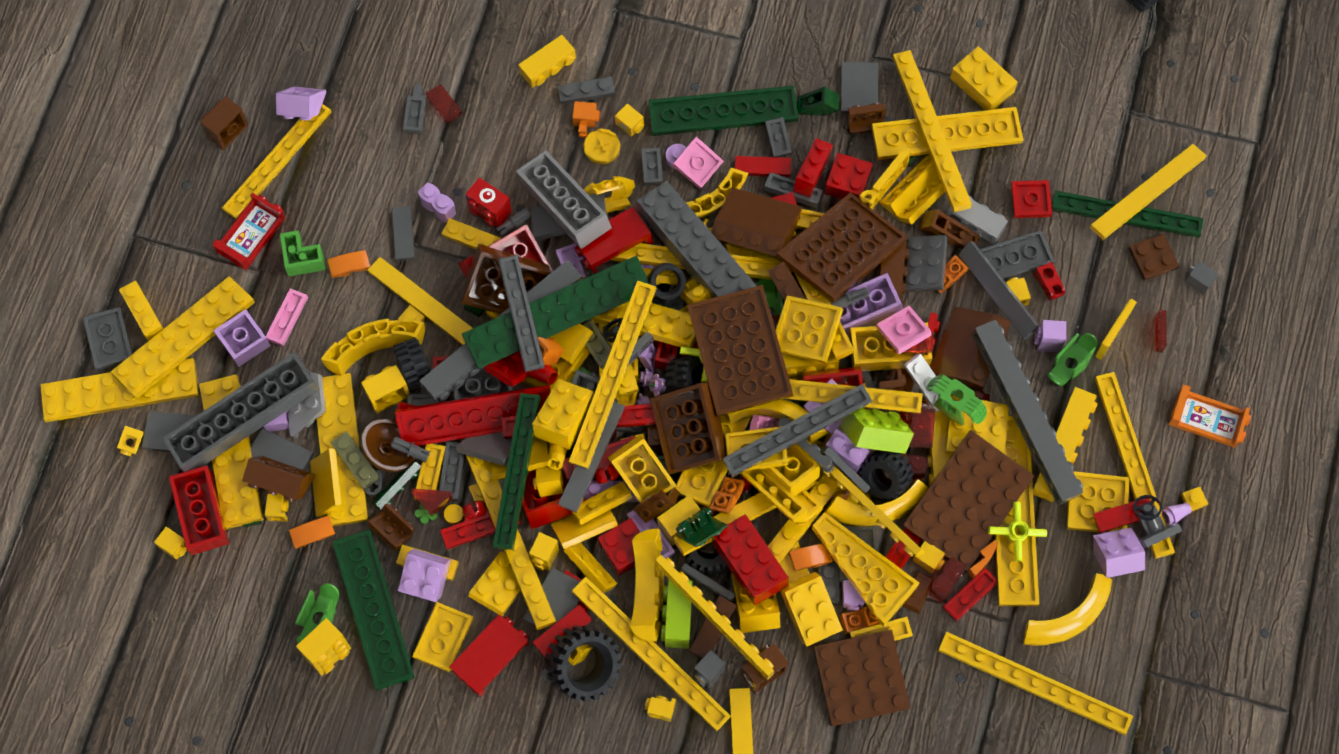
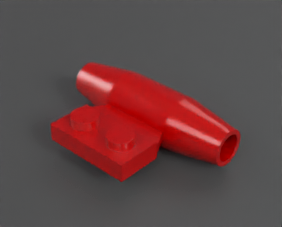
(511, 371)

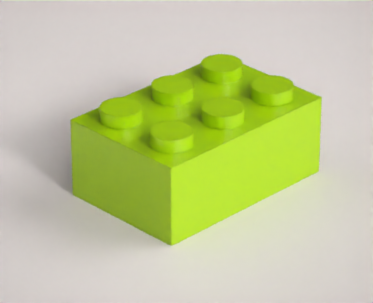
(877, 430)
(677, 618)

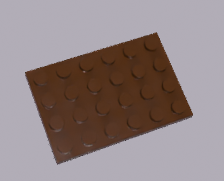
(841, 247)
(740, 350)
(968, 497)

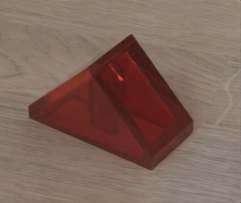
(432, 499)

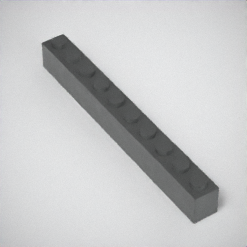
(460, 364)
(1027, 413)

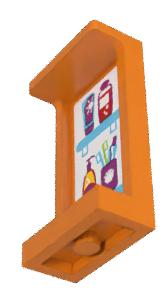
(1209, 418)

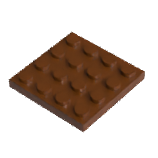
(861, 677)

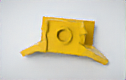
(620, 188)

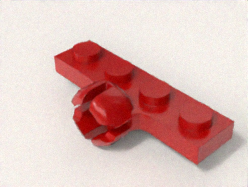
(605, 464)
(476, 526)

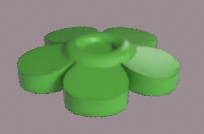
(424, 515)

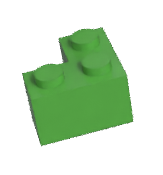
(298, 258)

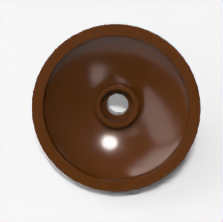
(378, 438)

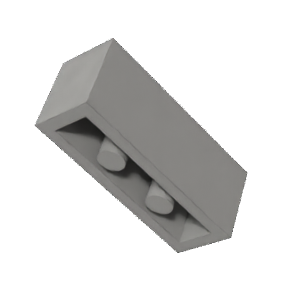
(981, 221)

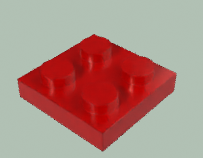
(1031, 199)

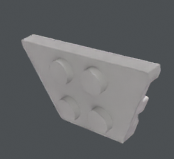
(307, 410)

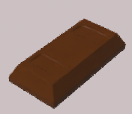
(919, 596)

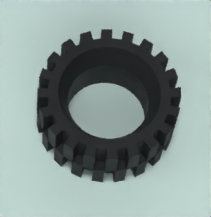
(602, 672)

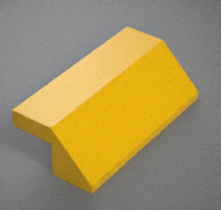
(914, 192)
(796, 508)

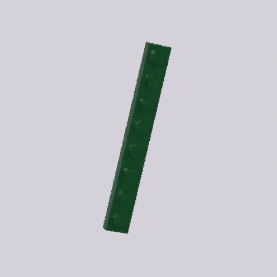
(1145, 218)
(516, 472)

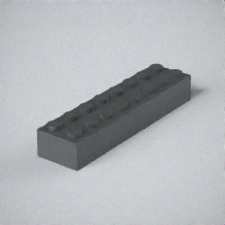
(692, 242)
(241, 413)

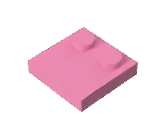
(697, 163)
(904, 329)

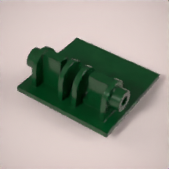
(700, 528)

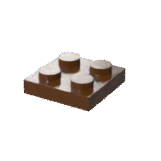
(1153, 257)

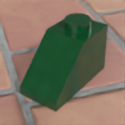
(818, 102)

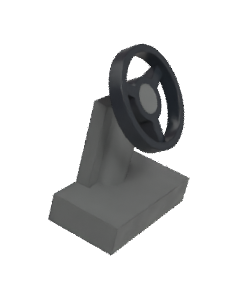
(641, 344)
(1152, 522)

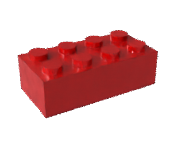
(199, 510)
(750, 560)

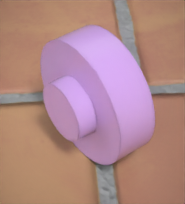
(673, 153)

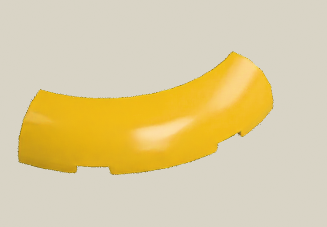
(714, 201)
(370, 338)
(778, 410)
(853, 514)
(649, 585)
(1066, 627)

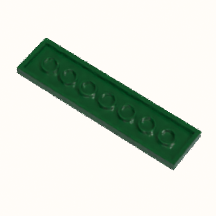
(722, 110)
(373, 610)

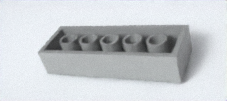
(564, 199)

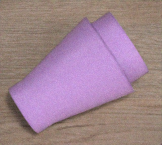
(1175, 513)

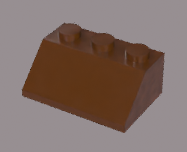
(277, 478)

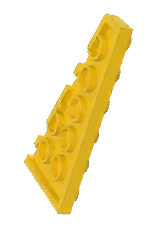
(873, 576)

